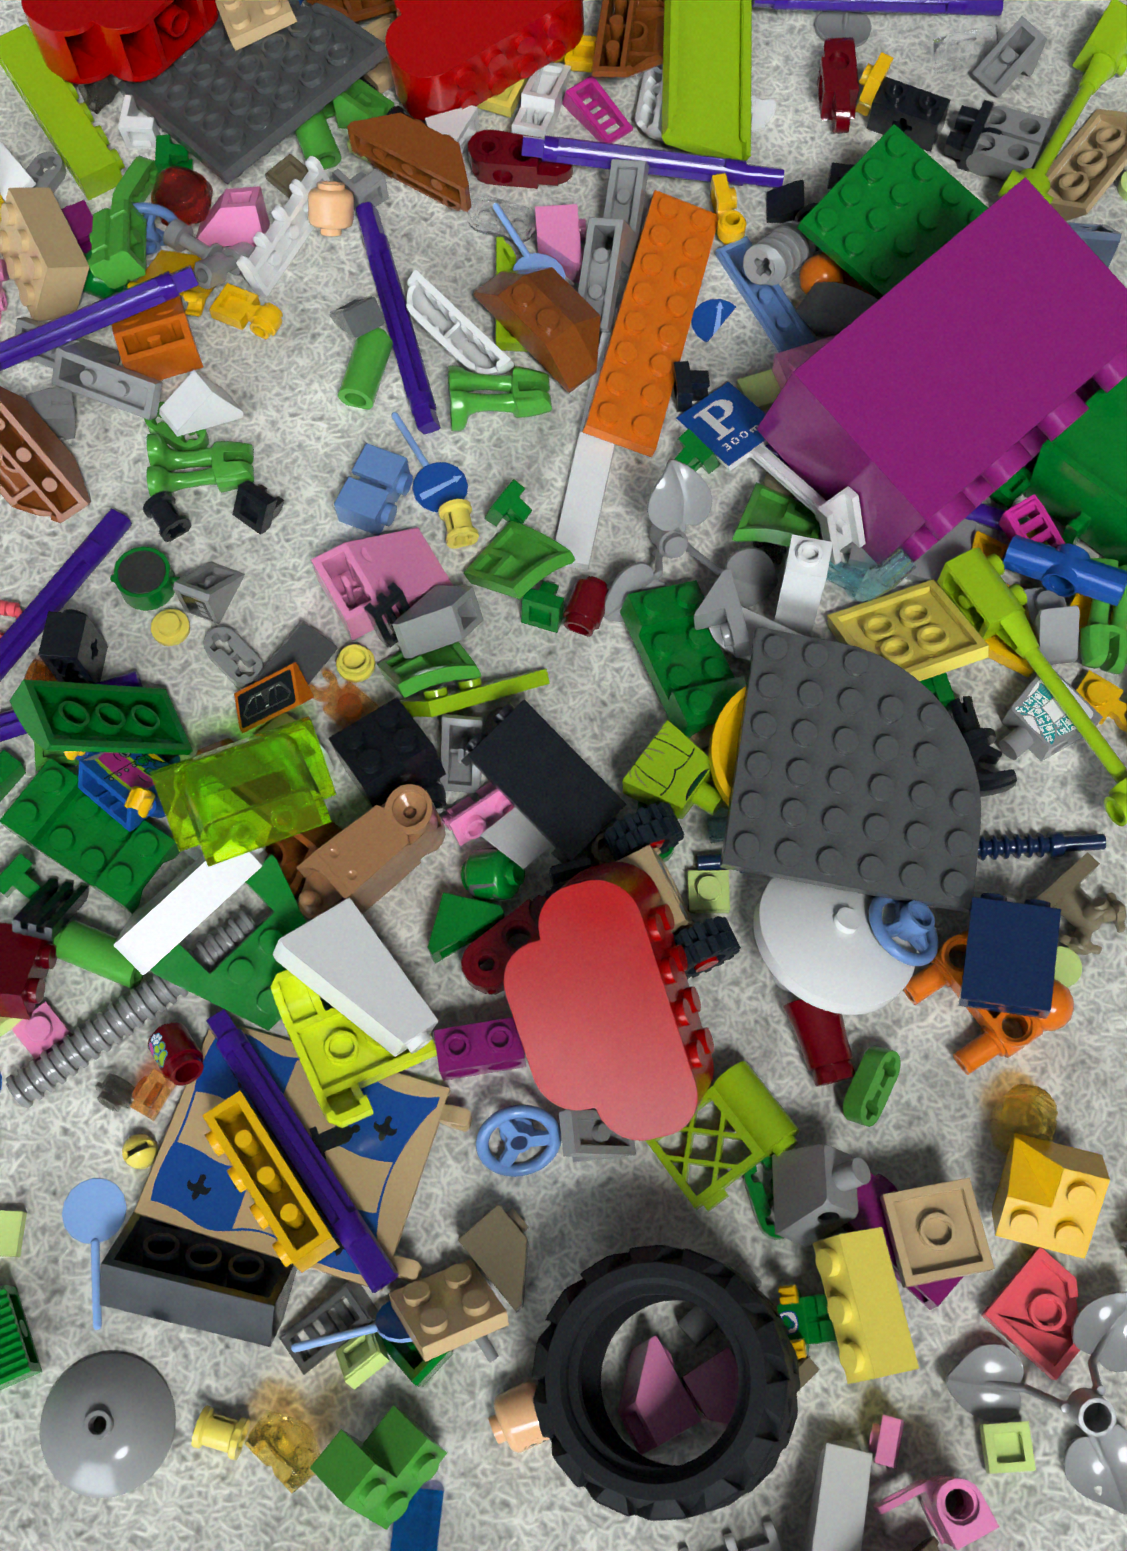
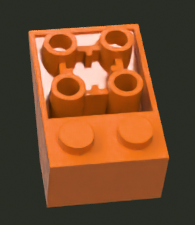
(158, 341)

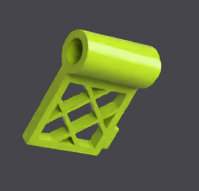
(753, 1116)

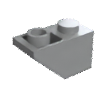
(438, 620)

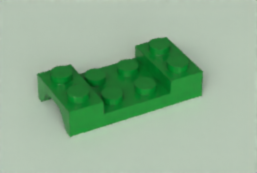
(681, 661)
(85, 838)

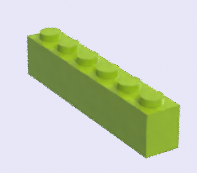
(60, 115)

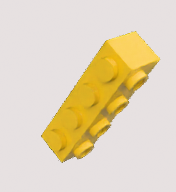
(271, 1183)

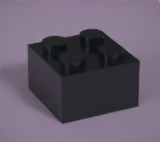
(386, 752)

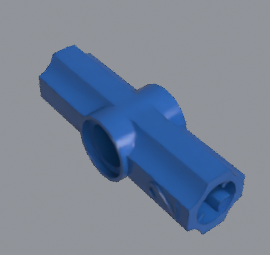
(1066, 570)

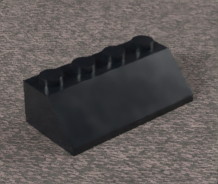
(195, 1281)

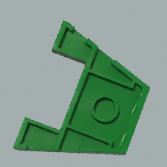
(245, 975)

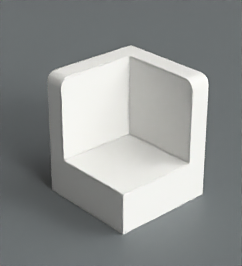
(136, 128)

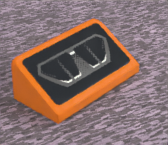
(271, 697)

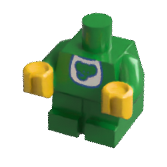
(805, 1319)

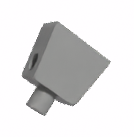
(815, 1191)

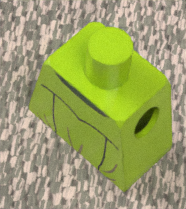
(673, 773)

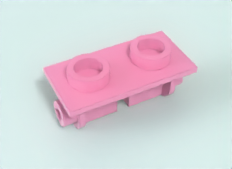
(471, 819)

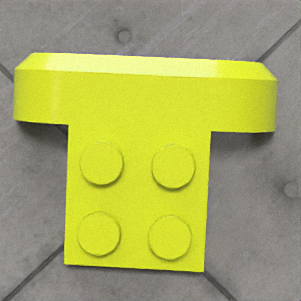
(336, 1052)

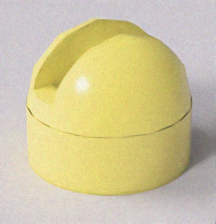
(143, 1157)

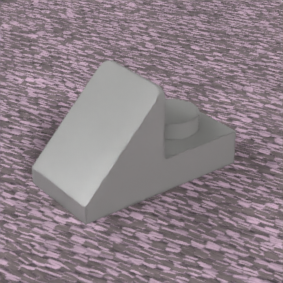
(1013, 54)
(724, 609)
(1053, 625)
(588, 1138)

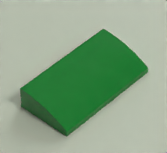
(99, 718)

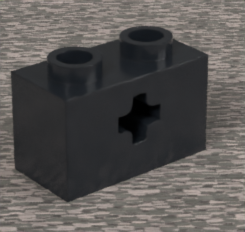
(911, 109)
(72, 647)

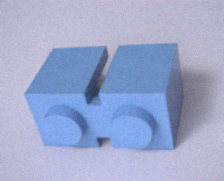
(371, 499)

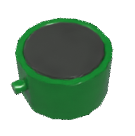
(144, 578)

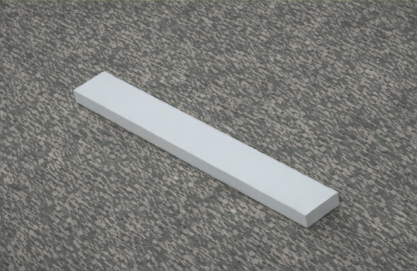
(586, 483)

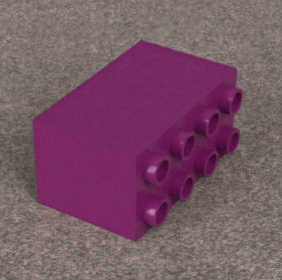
(956, 375)

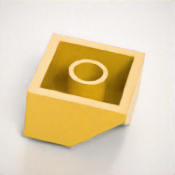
(1050, 1195)

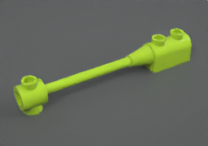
(1099, 61)
(994, 608)

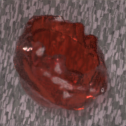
(183, 193)

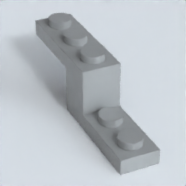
(614, 238)
(95, 373)

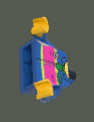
(122, 783)

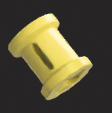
(458, 523)
(220, 1432)

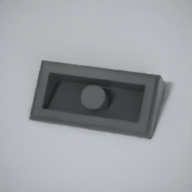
(305, 648)

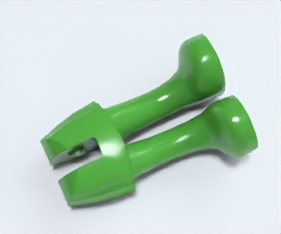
(524, 396)
(227, 460)
(1103, 643)

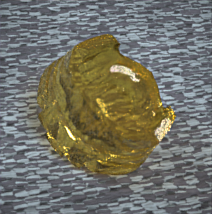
(1023, 1111)
(286, 1446)

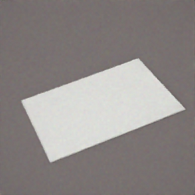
(517, 838)

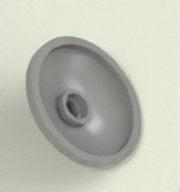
(137, 1429)

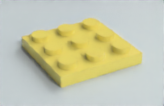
(912, 629)

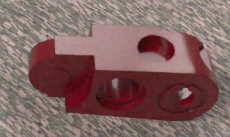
(838, 83)
(498, 161)
(495, 946)

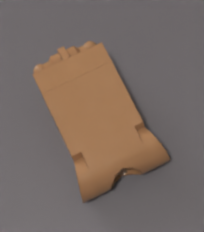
(372, 853)

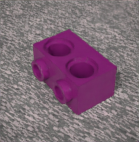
(479, 1049)

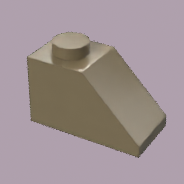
(501, 1252)

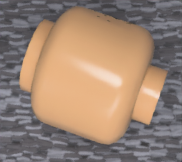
(330, 207)
(516, 1418)

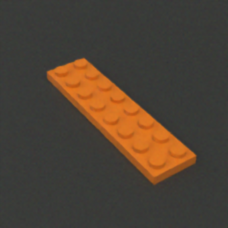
(651, 324)

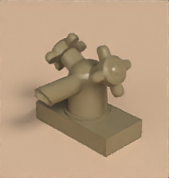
(1080, 909)

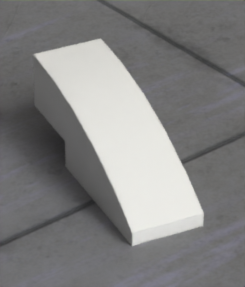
(542, 101)

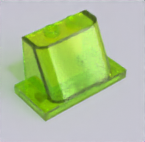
(247, 792)

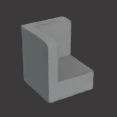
(364, 187)

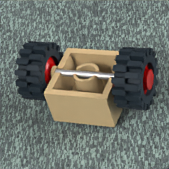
(639, 841)

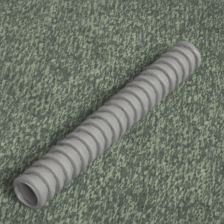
(119, 1019)

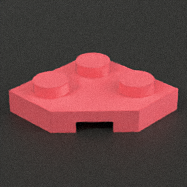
(1038, 1312)

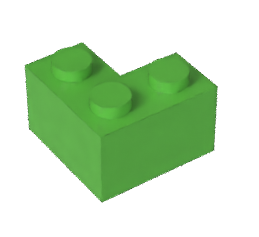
(382, 1471)

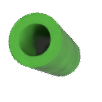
(318, 141)
(365, 369)
(96, 953)

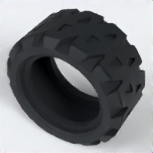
(572, 1404)

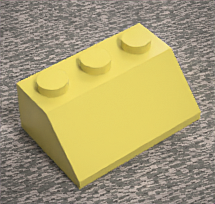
(865, 1305)

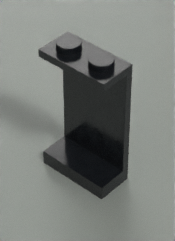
(544, 779)

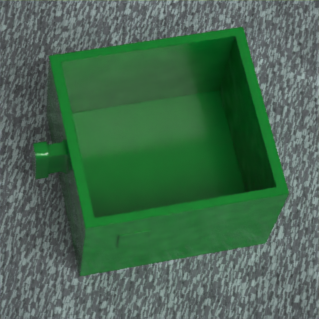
(1085, 475)

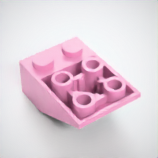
(366, 567)

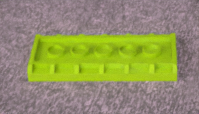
(708, 77)

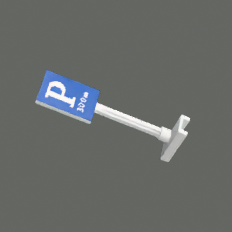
(728, 427)

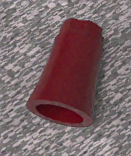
(822, 1042)

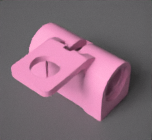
(959, 1528)

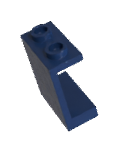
(1010, 956)

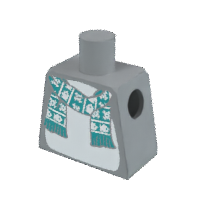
(1041, 723)

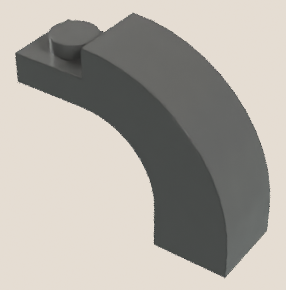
(832, 307)

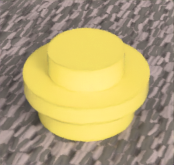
(170, 627)
(355, 663)

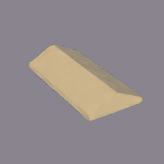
(1091, 166)

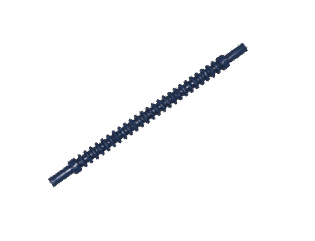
(1054, 844)

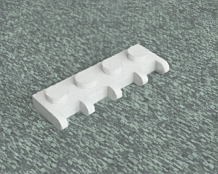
(285, 235)

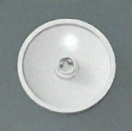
(825, 947)

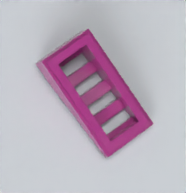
(592, 89)
(1039, 518)

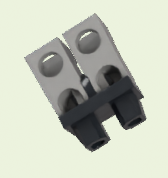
(996, 140)

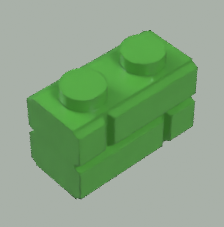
(118, 244)

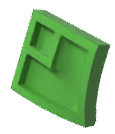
(774, 518)
(517, 561)
(428, 669)

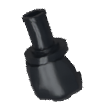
(978, 742)

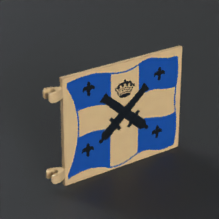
(373, 1158)

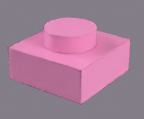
(41, 1030)
(886, 1441)

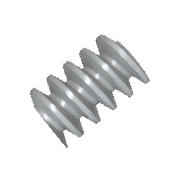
(777, 254)

